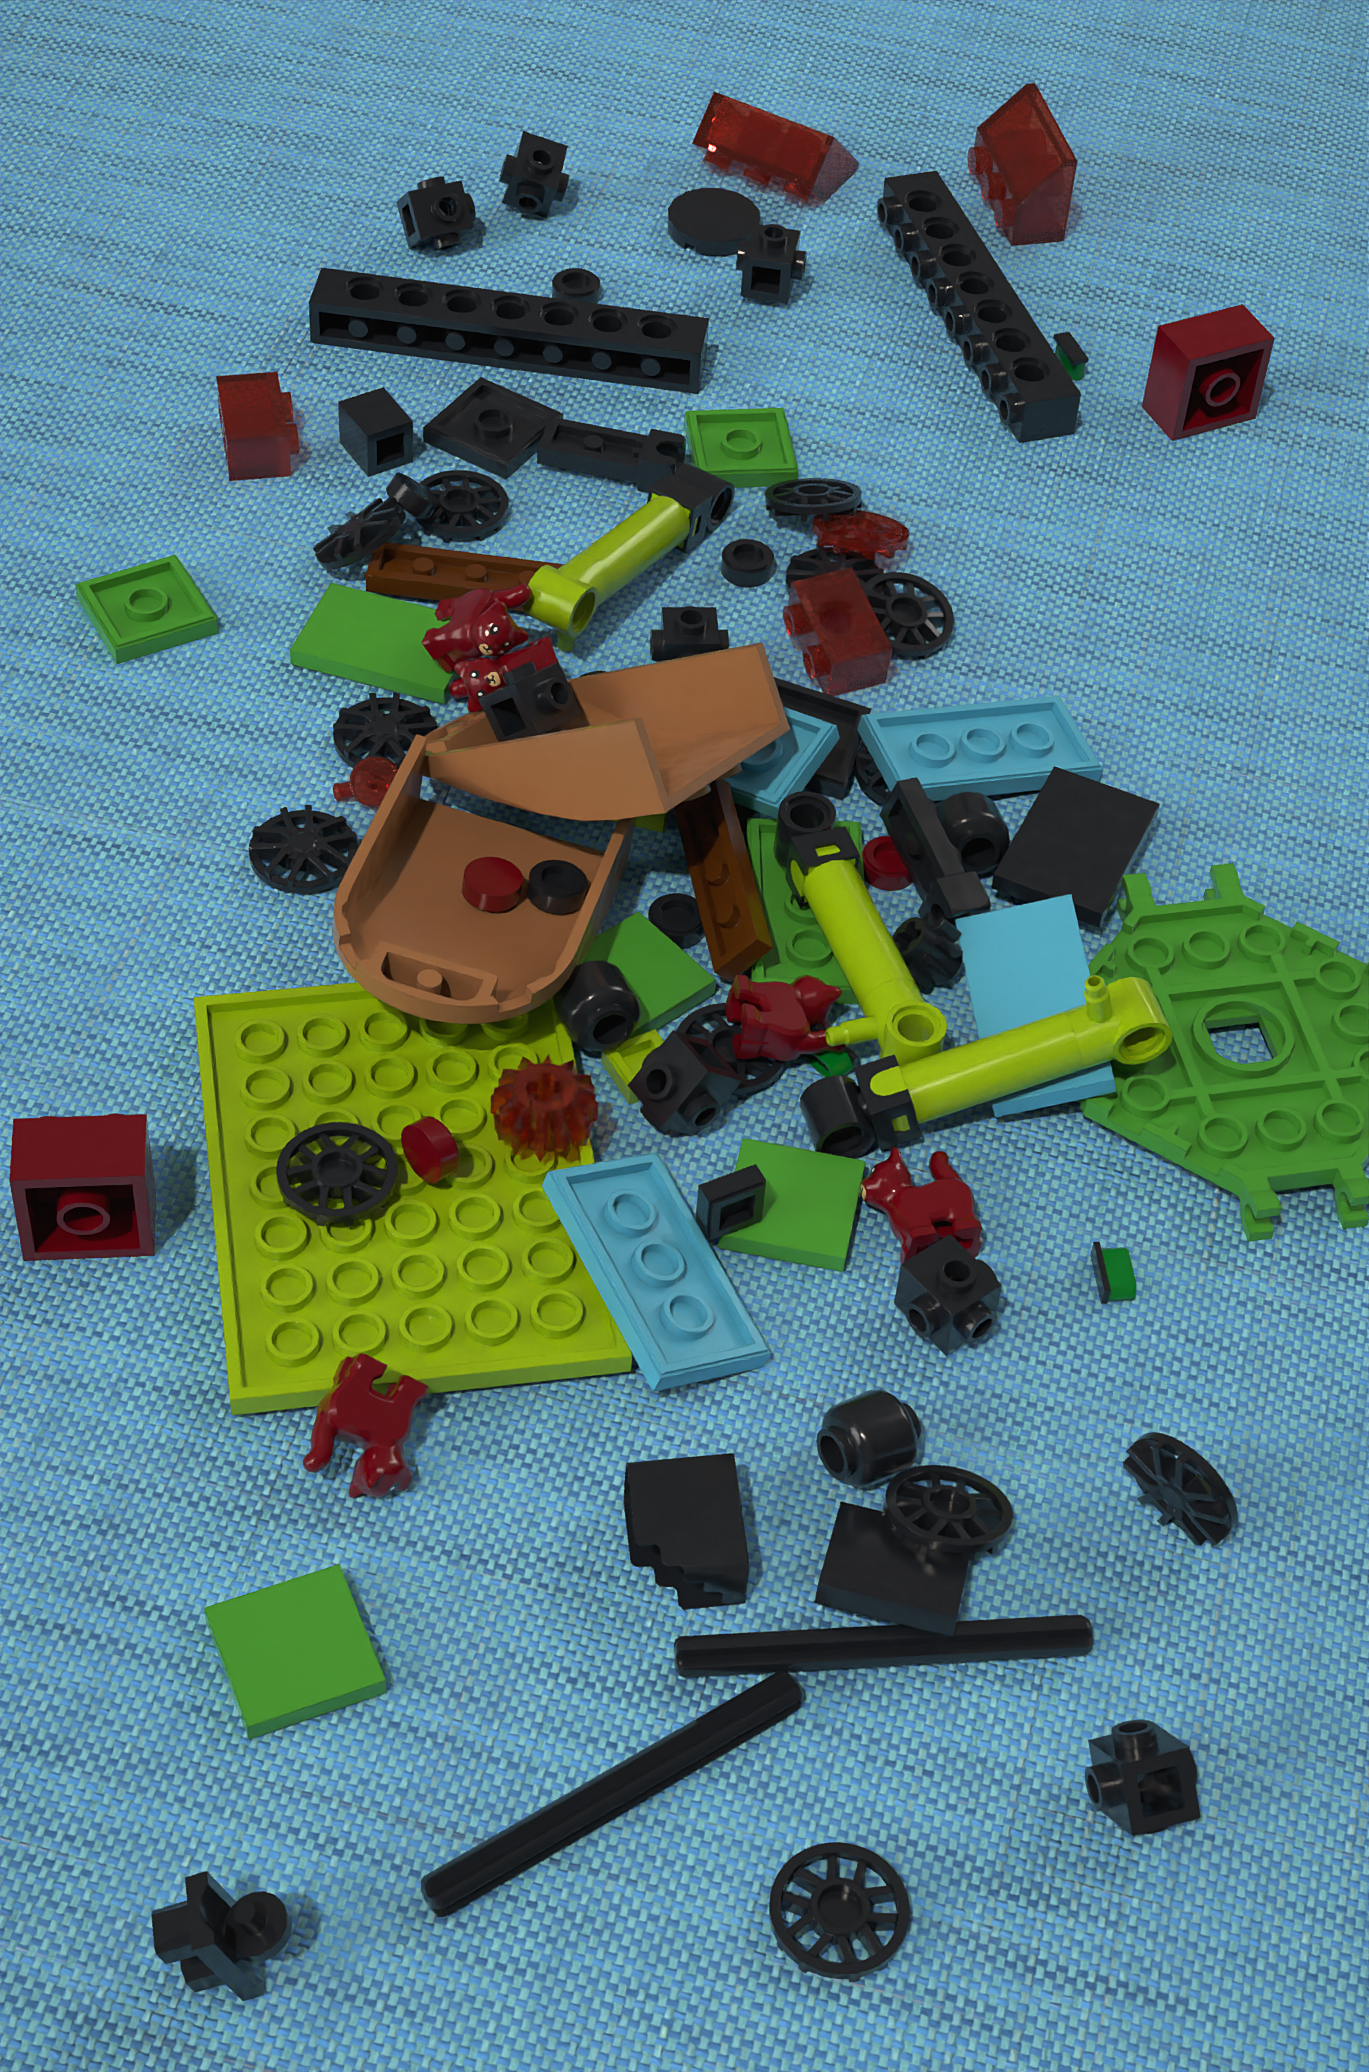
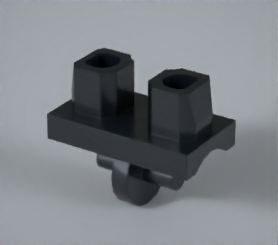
(220, 1936)

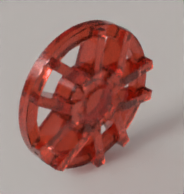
(863, 533)

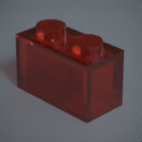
(256, 426)

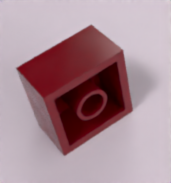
(1207, 372)
(83, 1187)

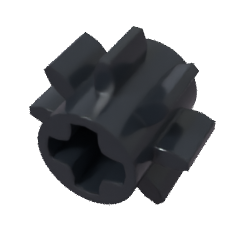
(929, 949)

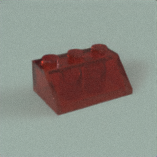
(772, 150)
(1025, 169)

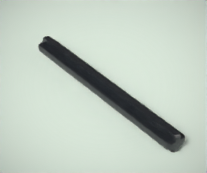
(881, 1646)
(609, 1794)

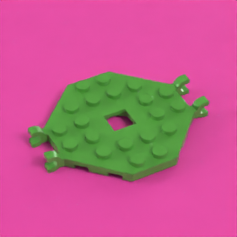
(1255, 1122)

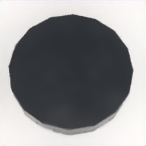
(712, 220)

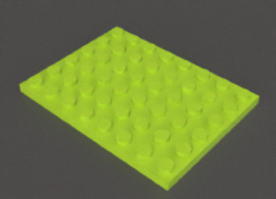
(445, 1281)

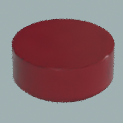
(884, 865)
(492, 884)
(430, 1149)

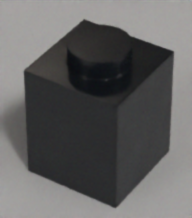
(375, 431)

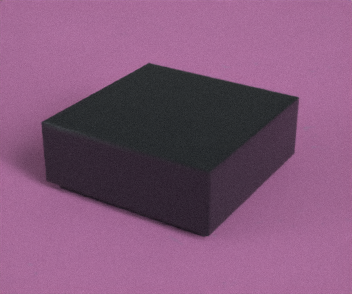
(730, 1202)

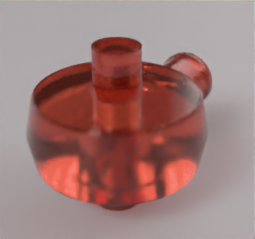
(368, 782)

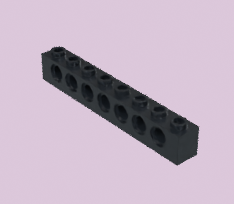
(979, 307)
(508, 330)

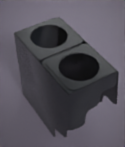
(689, 1527)

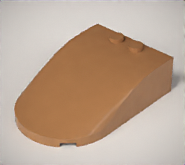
(635, 749)
(431, 951)

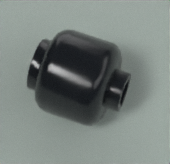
(975, 829)
(597, 1006)
(868, 1438)

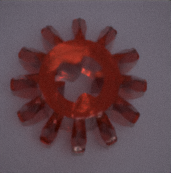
(544, 1107)

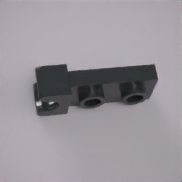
(611, 452)
(929, 856)

